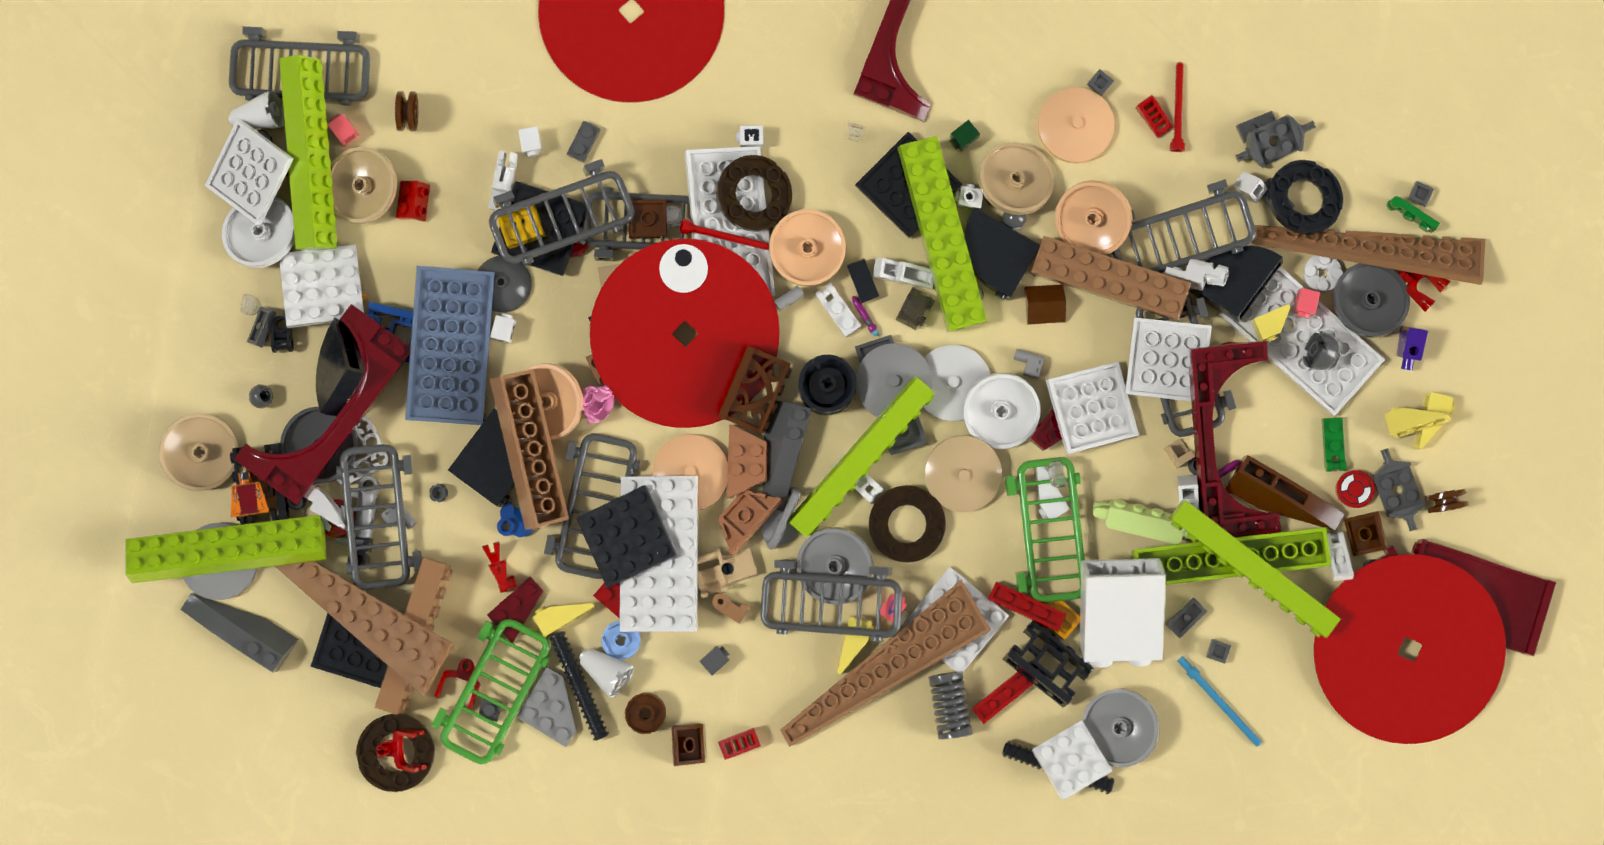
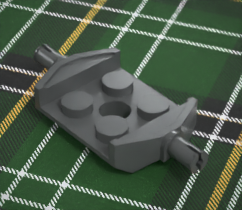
(1289, 139)
(1400, 474)

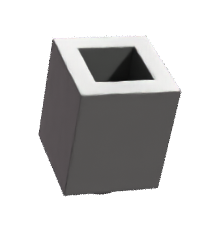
(715, 659)

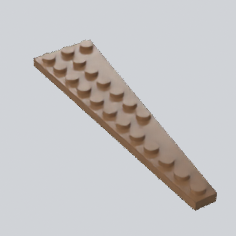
(1429, 256)
(394, 637)
(925, 640)

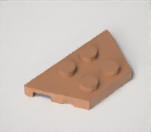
(745, 461)
(745, 517)

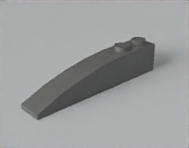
(784, 444)
(242, 630)

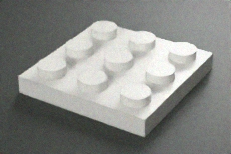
(1071, 760)

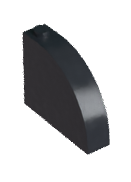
(997, 253)
(1247, 278)
(337, 368)
(485, 463)

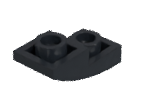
(862, 280)

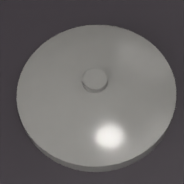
(886, 373)
(838, 554)
(220, 585)
(1122, 726)

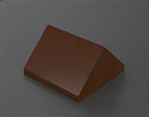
(1045, 304)
(1365, 533)
(688, 744)

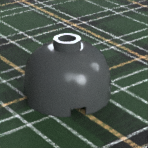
(1321, 351)

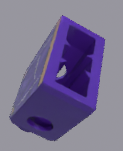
(1414, 339)

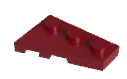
(1047, 432)
(517, 606)

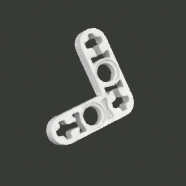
(370, 427)

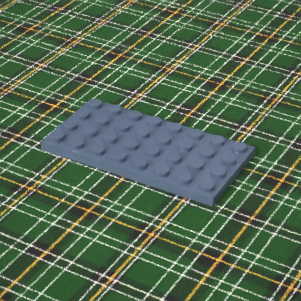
(449, 345)

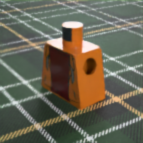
(247, 497)

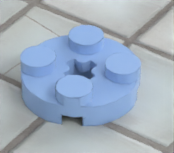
(617, 650)

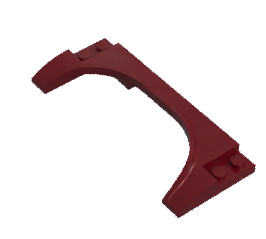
(881, 77)
(1207, 374)
(297, 471)

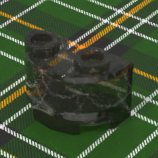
(914, 308)

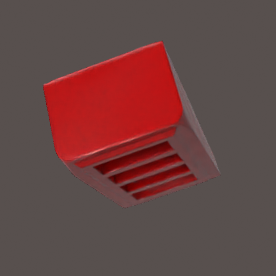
(1155, 106)
(756, 743)

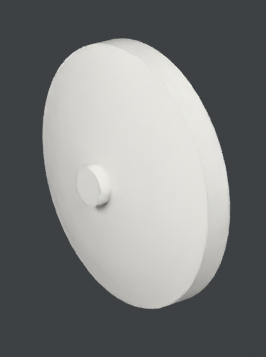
(259, 244)
(953, 374)
(1001, 410)

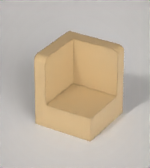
(1178, 453)

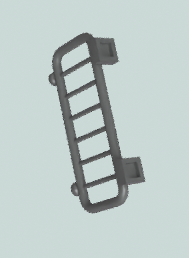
(254, 35)
(1218, 189)
(506, 199)
(604, 252)
(1220, 402)
(581, 453)
(406, 561)
(879, 580)

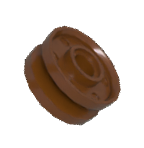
(406, 111)
(1447, 501)
(645, 725)

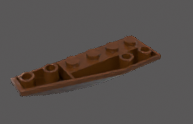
(1278, 494)

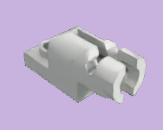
(504, 176)
(1199, 273)

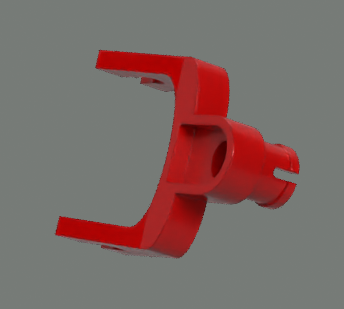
(1413, 279)
(498, 568)
(463, 674)
(394, 749)

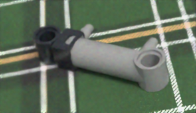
(363, 518)

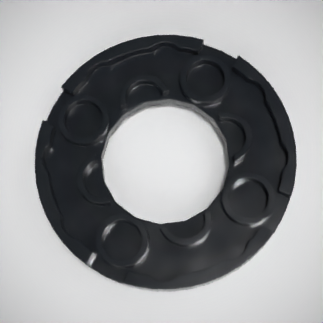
(1326, 183)

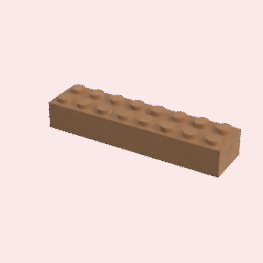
(1111, 278)
(529, 449)
(421, 608)

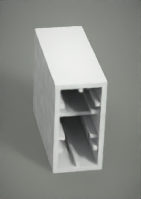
(1122, 611)

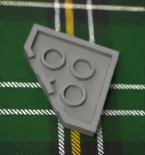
(550, 708)

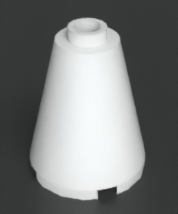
(260, 112)
(606, 671)

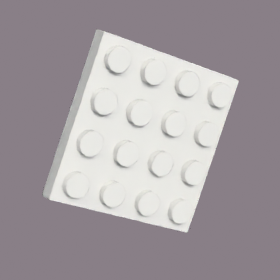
(249, 172)
(320, 285)
(1162, 357)
(1092, 408)
(991, 612)

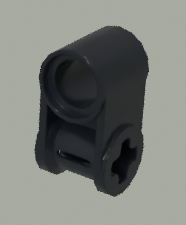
(281, 336)

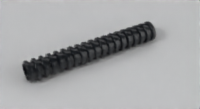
(579, 685)
(1027, 756)

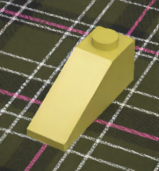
(1436, 403)
(1408, 421)
(556, 617)
(853, 643)

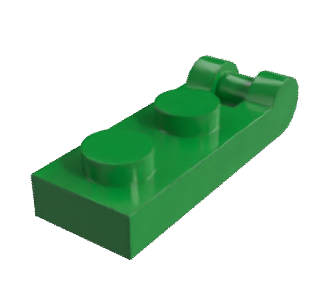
(1412, 214)
(1333, 444)

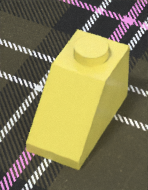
(1270, 324)

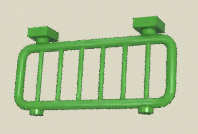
(1020, 484)
(449, 721)

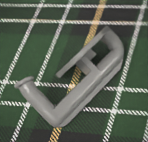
(777, 527)

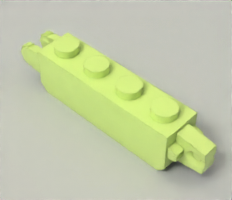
(1138, 520)

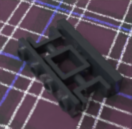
(283, 508)
(1038, 674)

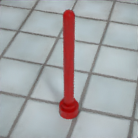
(1177, 143)
(689, 227)

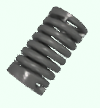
(955, 707)

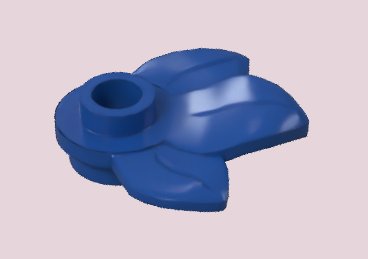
(514, 518)

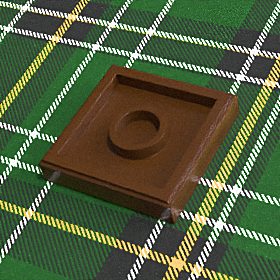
(649, 219)

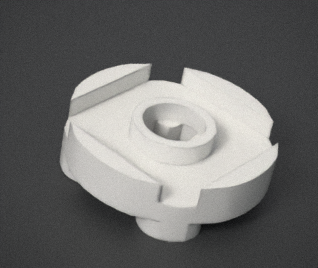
(1322, 283)

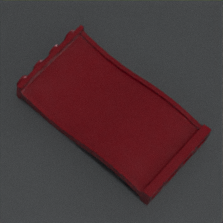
(1517, 595)

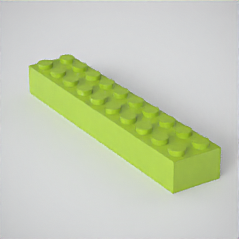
(309, 147)
(942, 233)
(225, 549)
(1281, 550)

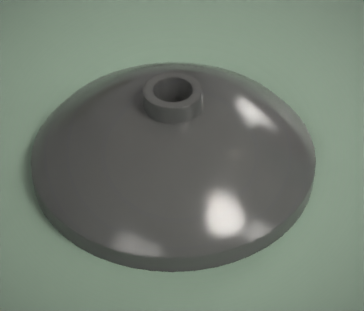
(515, 287)

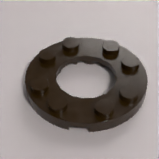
(767, 170)
(926, 504)
(370, 765)

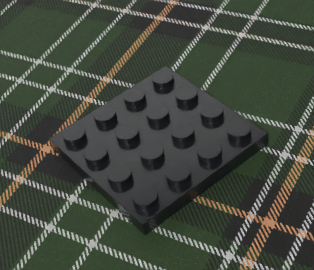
(888, 189)
(556, 260)
(626, 536)
(347, 656)

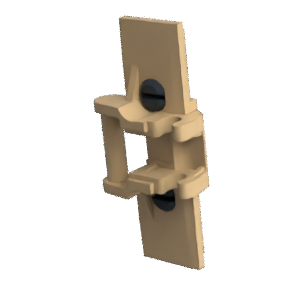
(729, 570)

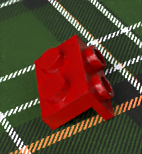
(413, 200)

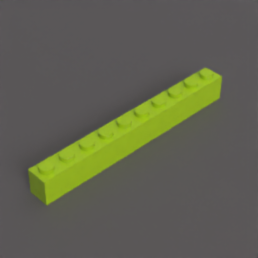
(861, 456)
(1254, 568)

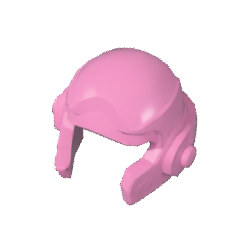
(597, 403)

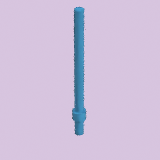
(1193, 673)

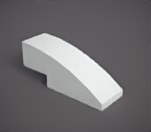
(903, 273)
(325, 506)

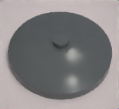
(1371, 300)
(308, 427)

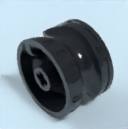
(833, 371)

